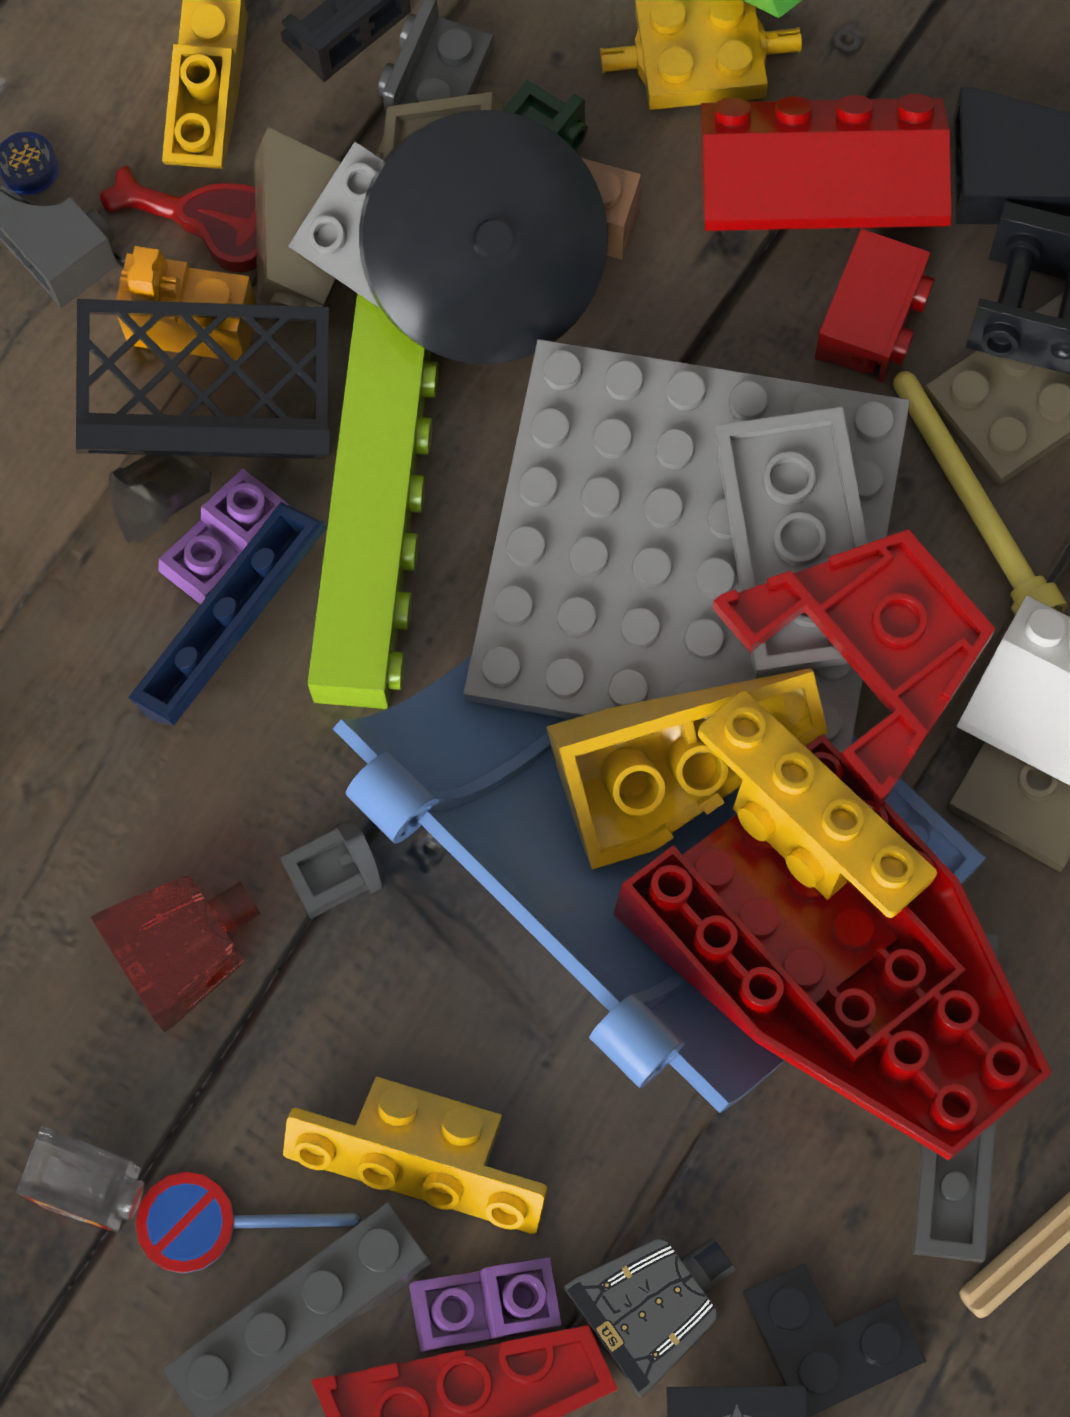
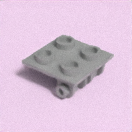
(332, 227)

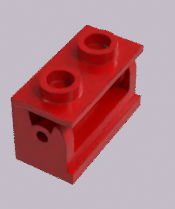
(874, 304)

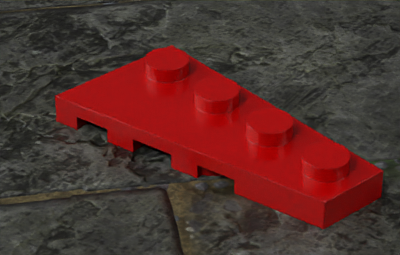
(510, 1379)

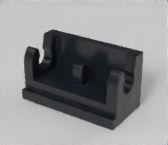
(340, 31)

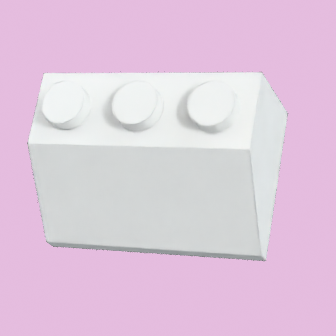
(1026, 692)

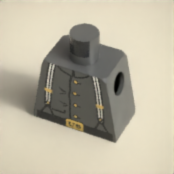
(651, 1306)

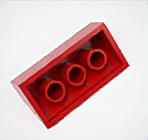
(825, 163)

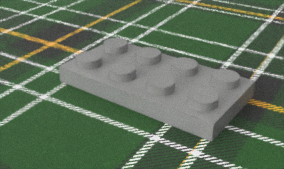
(790, 509)

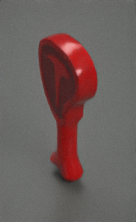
(216, 213)

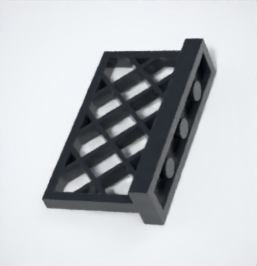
(202, 435)

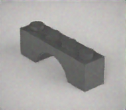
(297, 1314)

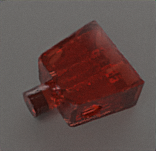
(176, 944)

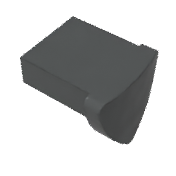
(332, 869)

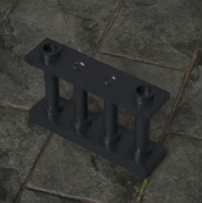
(1026, 242)

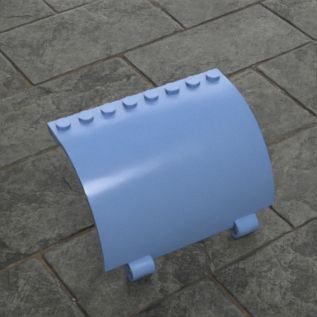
(496, 802)

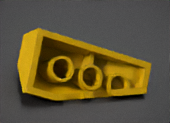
(645, 771)

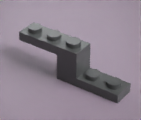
(955, 1196)

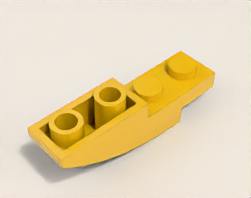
(204, 82)

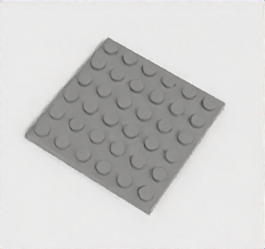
(626, 538)

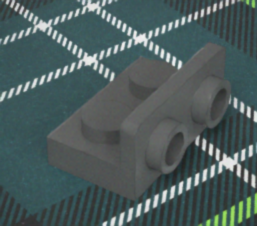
(435, 59)

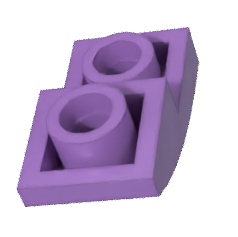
(220, 536)
(485, 1305)

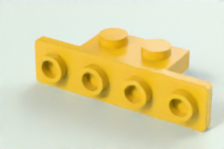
(810, 812)
(421, 1150)

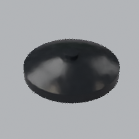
(483, 236)

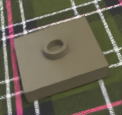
(1017, 805)

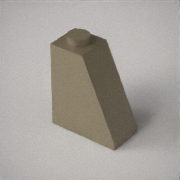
(286, 188)

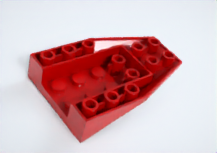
(874, 1006)

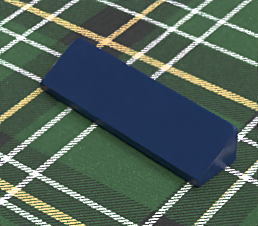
(226, 614)

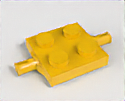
(699, 51)

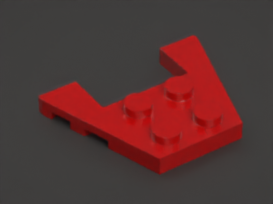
(894, 624)

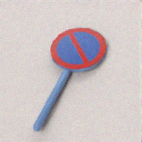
(191, 1221)

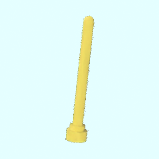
(975, 499)

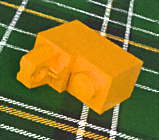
(154, 278)

